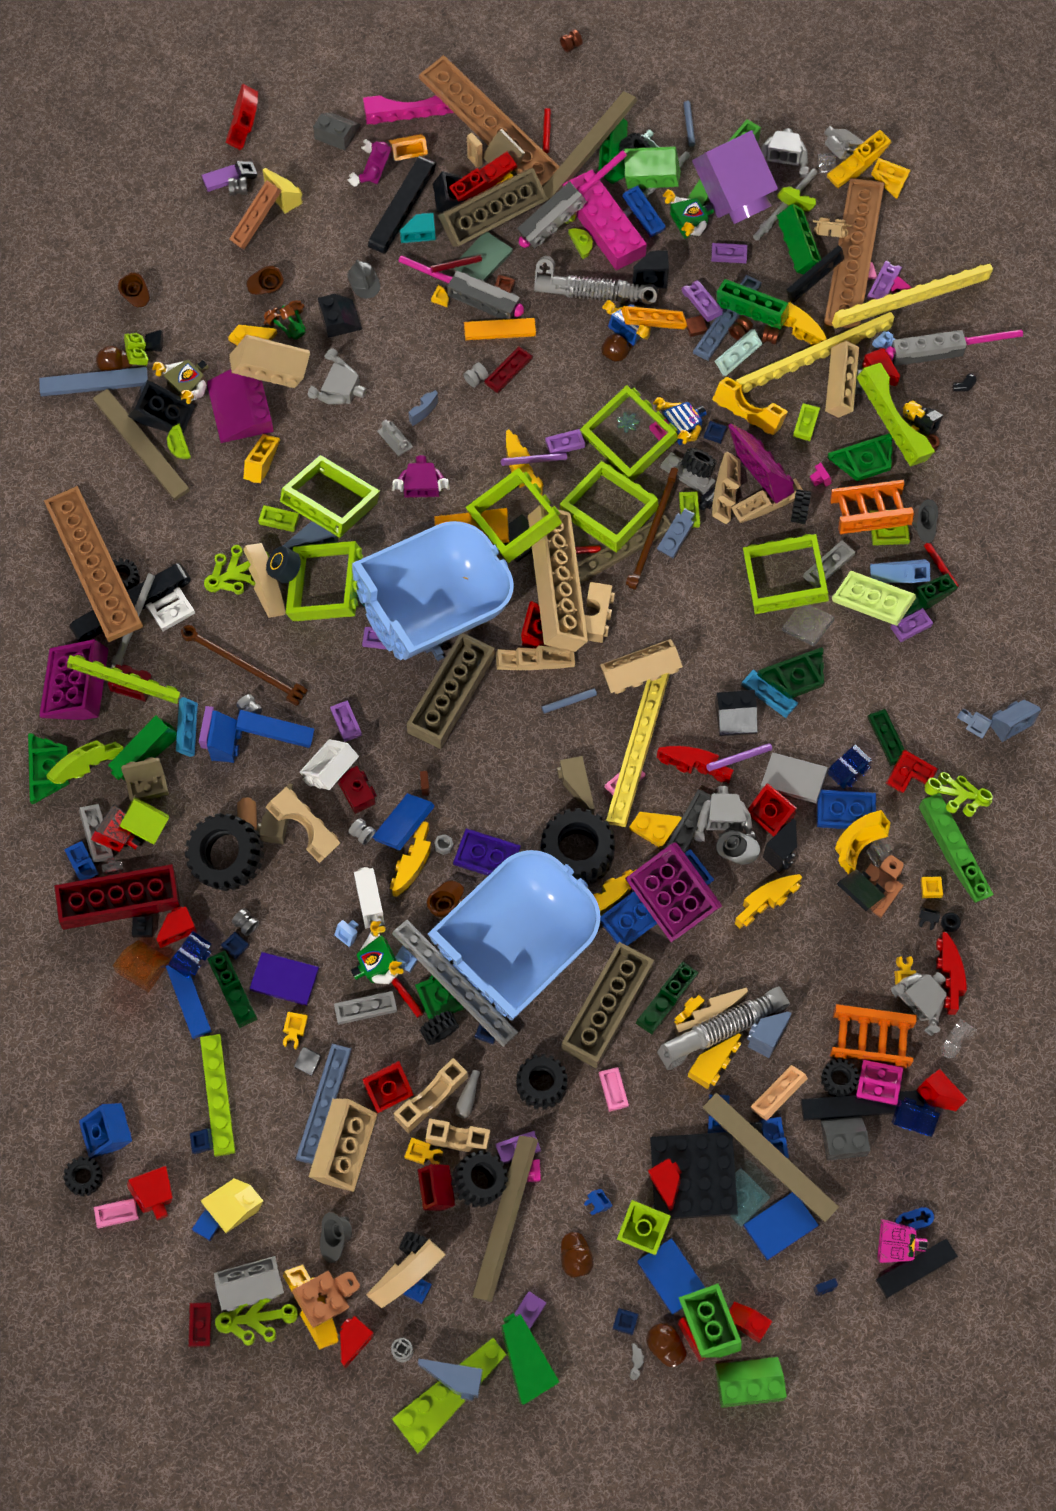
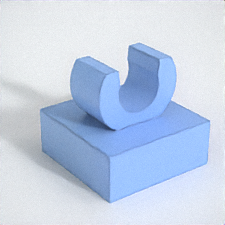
(883, 340)
(347, 932)
(406, 958)

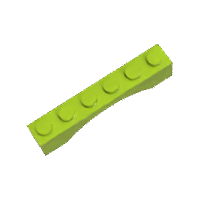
(911, 443)

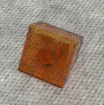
(141, 965)

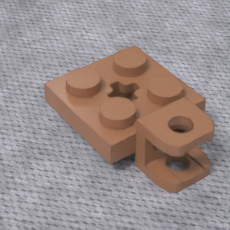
(887, 880)
(333, 1290)

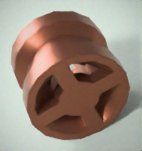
(770, 334)

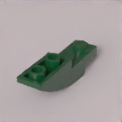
(932, 593)
(232, 989)
(667, 998)

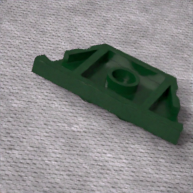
(796, 674)

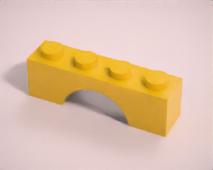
(730, 395)

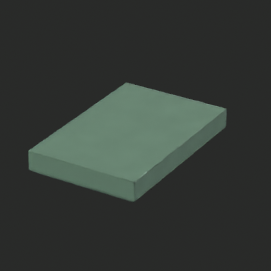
(493, 255)

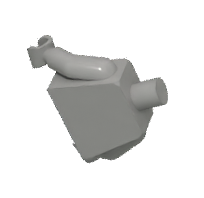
(841, 142)
(787, 149)
(340, 383)
(723, 812)
(923, 997)

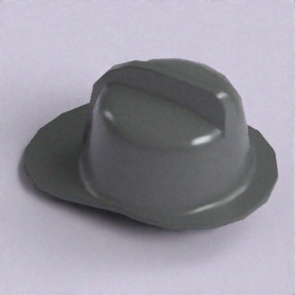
(363, 280)
(925, 520)
(737, 847)
(334, 1234)

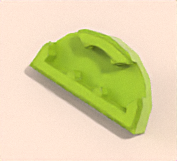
(582, 241)
(177, 443)

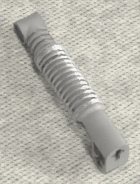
(588, 287)
(702, 1035)

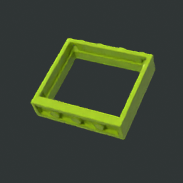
(657, 450)
(318, 513)
(594, 528)
(532, 534)
(295, 589)
(792, 599)

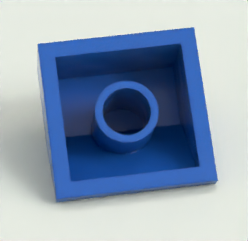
(223, 738)
(105, 1130)

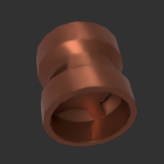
(571, 40)
(741, 327)

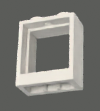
(328, 764)
(368, 896)

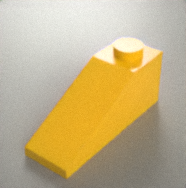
(260, 458)

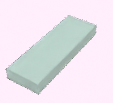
(738, 352)

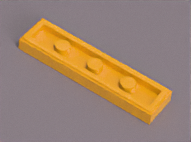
(654, 317)
(500, 329)

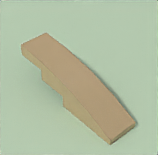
(725, 489)
(761, 504)
(266, 586)
(534, 659)
(715, 1006)
(405, 1275)

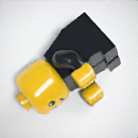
(923, 417)

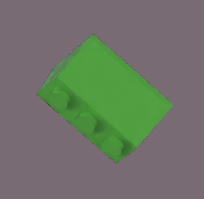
(652, 167)
(711, 1322)
(750, 1382)

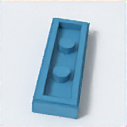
(769, 694)
(186, 727)

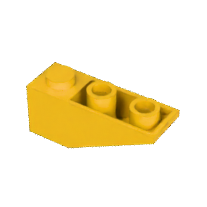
(709, 1063)

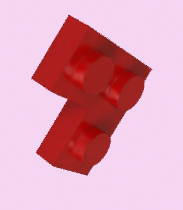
(909, 767)

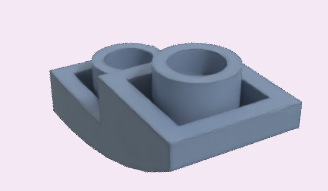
(428, 403)

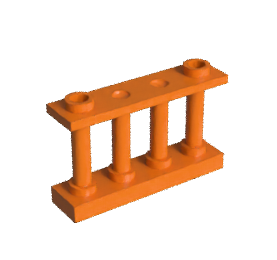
(876, 520)
(884, 1019)

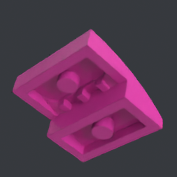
(879, 1082)

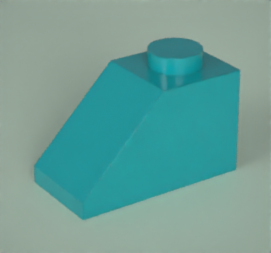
(419, 229)

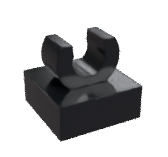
(928, 915)
(142, 926)

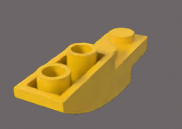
(862, 158)
(804, 326)
(514, 449)
(410, 866)
(613, 892)
(772, 893)
(323, 1334)

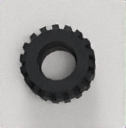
(541, 1065)
(493, 1171)

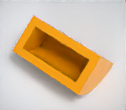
(408, 147)

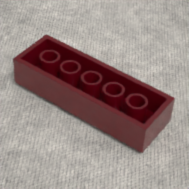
(117, 897)

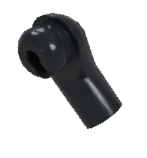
(966, 385)

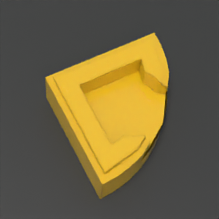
(440, 296)

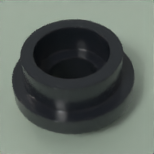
(953, 917)

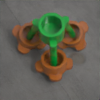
(294, 308)

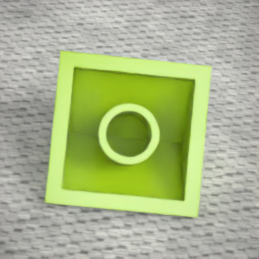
(144, 820)
(643, 1227)

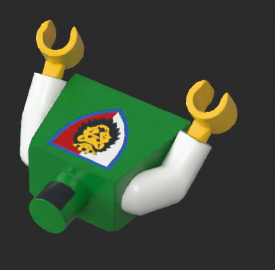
(688, 214)
(377, 958)

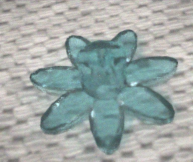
(627, 422)

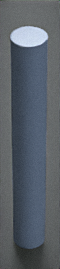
(689, 123)
(570, 700)

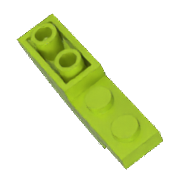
(78, 761)

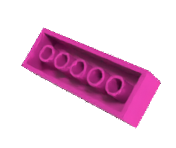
(608, 224)

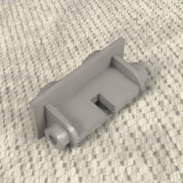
(394, 438)

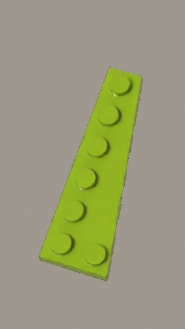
(434, 1408)

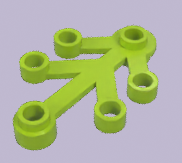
(233, 572)
(981, 797)
(253, 1319)

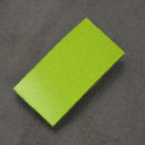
(792, 196)
(135, 349)

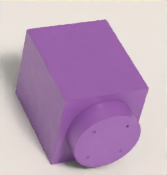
(736, 178)

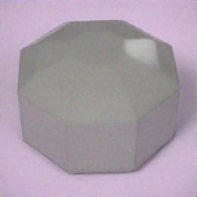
(443, 844)

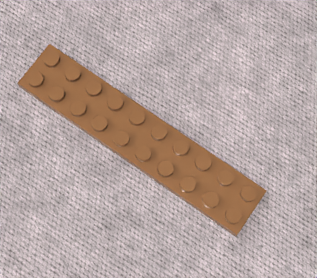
(483, 115)
(852, 274)
(93, 564)

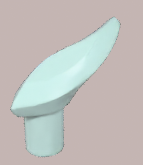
(647, 136)

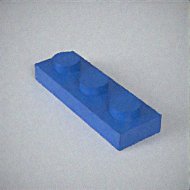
(644, 211)

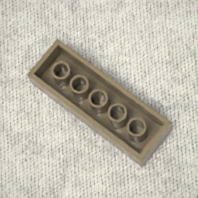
(492, 207)
(450, 690)
(607, 1005)

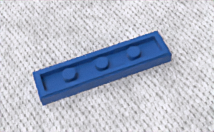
(274, 728)
(189, 1003)

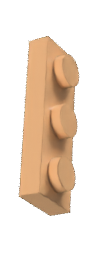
(778, 1092)

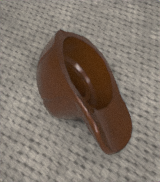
(265, 280)
(134, 289)
(616, 347)
(112, 358)
(445, 898)
(576, 1255)
(666, 1344)

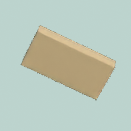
(474, 150)

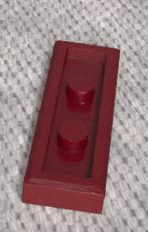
(508, 369)

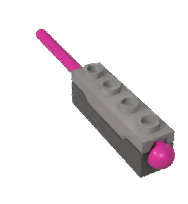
(559, 208)
(475, 292)
(939, 346)

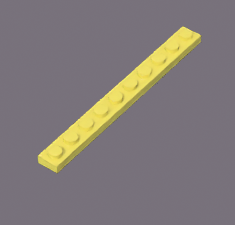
(912, 295)
(815, 352)
(636, 751)

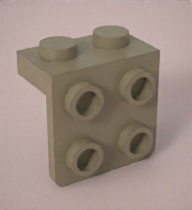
(145, 779)

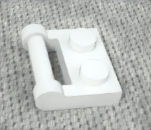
(172, 613)

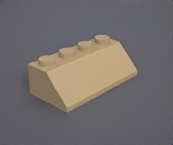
(269, 361)
(641, 666)
(343, 1144)

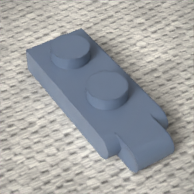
(676, 533)

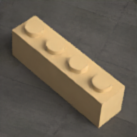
(842, 379)

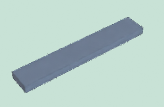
(721, 325)
(93, 381)
(327, 1090)

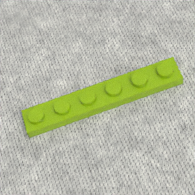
(130, 681)
(217, 1095)

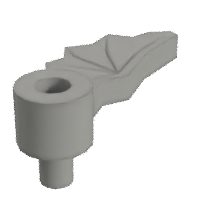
(637, 1359)

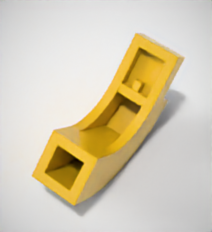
(858, 835)

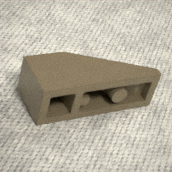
(576, 781)
(271, 829)

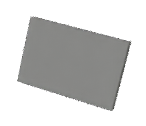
(795, 777)

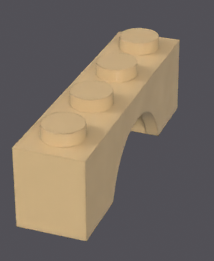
(288, 806)
(442, 1086)

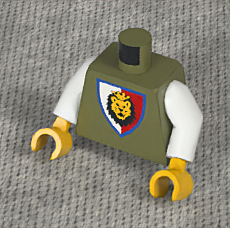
(184, 378)

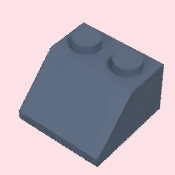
(1014, 719)
(767, 1033)

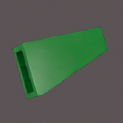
(146, 744)
(527, 1362)

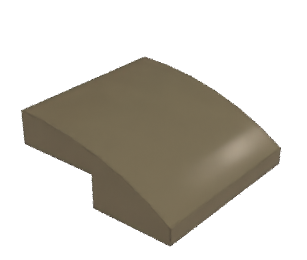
(500, 144)

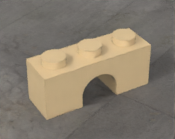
(599, 597)
(447, 1136)

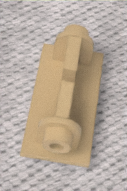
(824, 226)

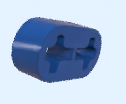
(912, 1215)

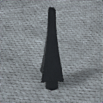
(707, 499)

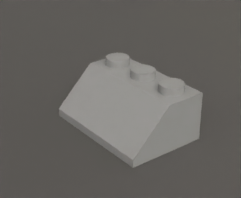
(248, 1283)

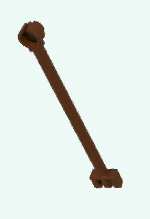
(633, 580)
(292, 692)

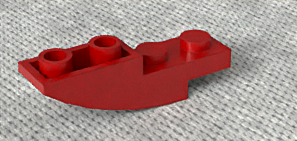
(243, 118)
(483, 179)
(688, 758)
(951, 965)

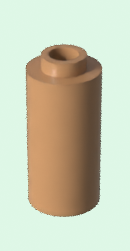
(247, 811)

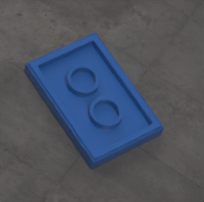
(843, 808)
(403, 821)
(780, 1225)
(670, 1275)

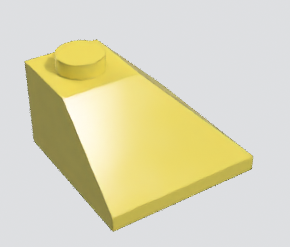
(290, 195)
(232, 1204)

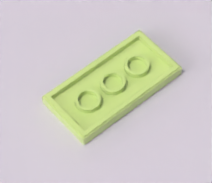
(874, 598)

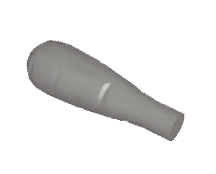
(466, 1100)

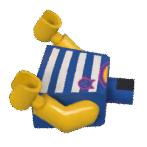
(631, 333)
(683, 417)

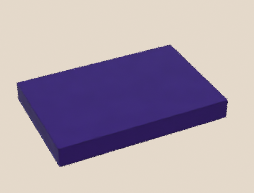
(483, 852)
(284, 978)

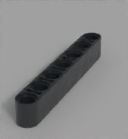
(402, 204)
(163, 584)

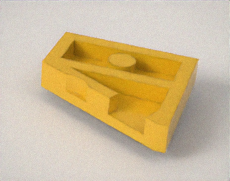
(892, 176)
(243, 330)
(655, 827)

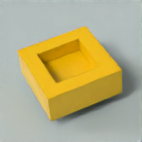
(931, 887)

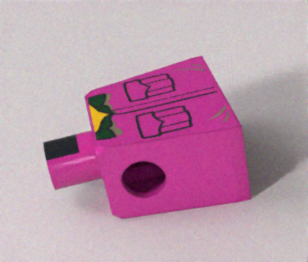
(898, 1242)

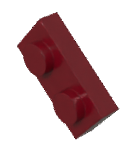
(200, 1324)

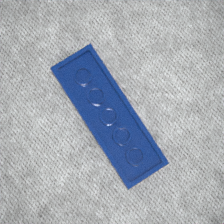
(630, 917)

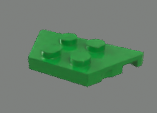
(865, 458)
(42, 758)

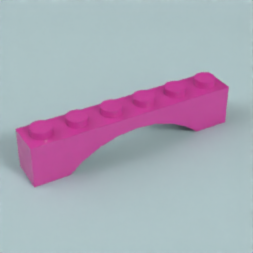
(381, 109)

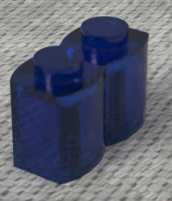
(849, 767)
(190, 954)
(916, 1117)

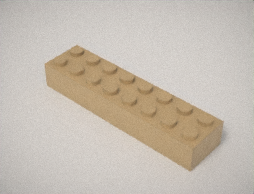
(559, 584)

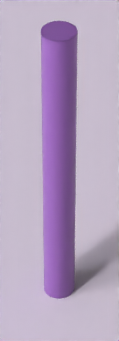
(533, 459)
(739, 757)

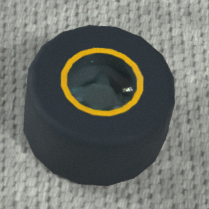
(283, 564)

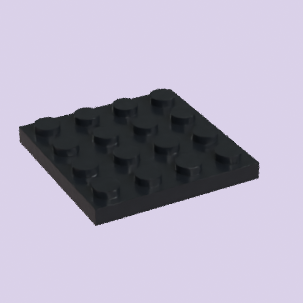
(706, 1176)

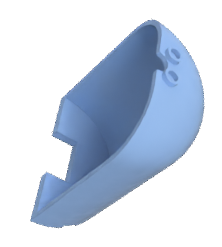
(419, 591)
(519, 929)

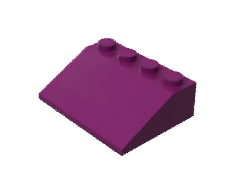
(239, 406)
(761, 464)
(71, 692)
(673, 892)

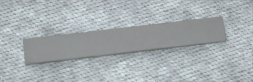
(455, 983)

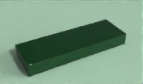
(886, 735)

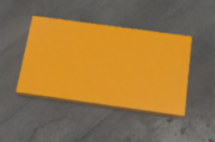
(496, 519)

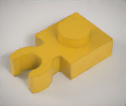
(905, 969)
(690, 1006)
(294, 1027)
(420, 1152)

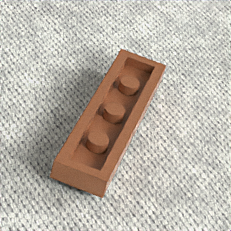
(255, 214)

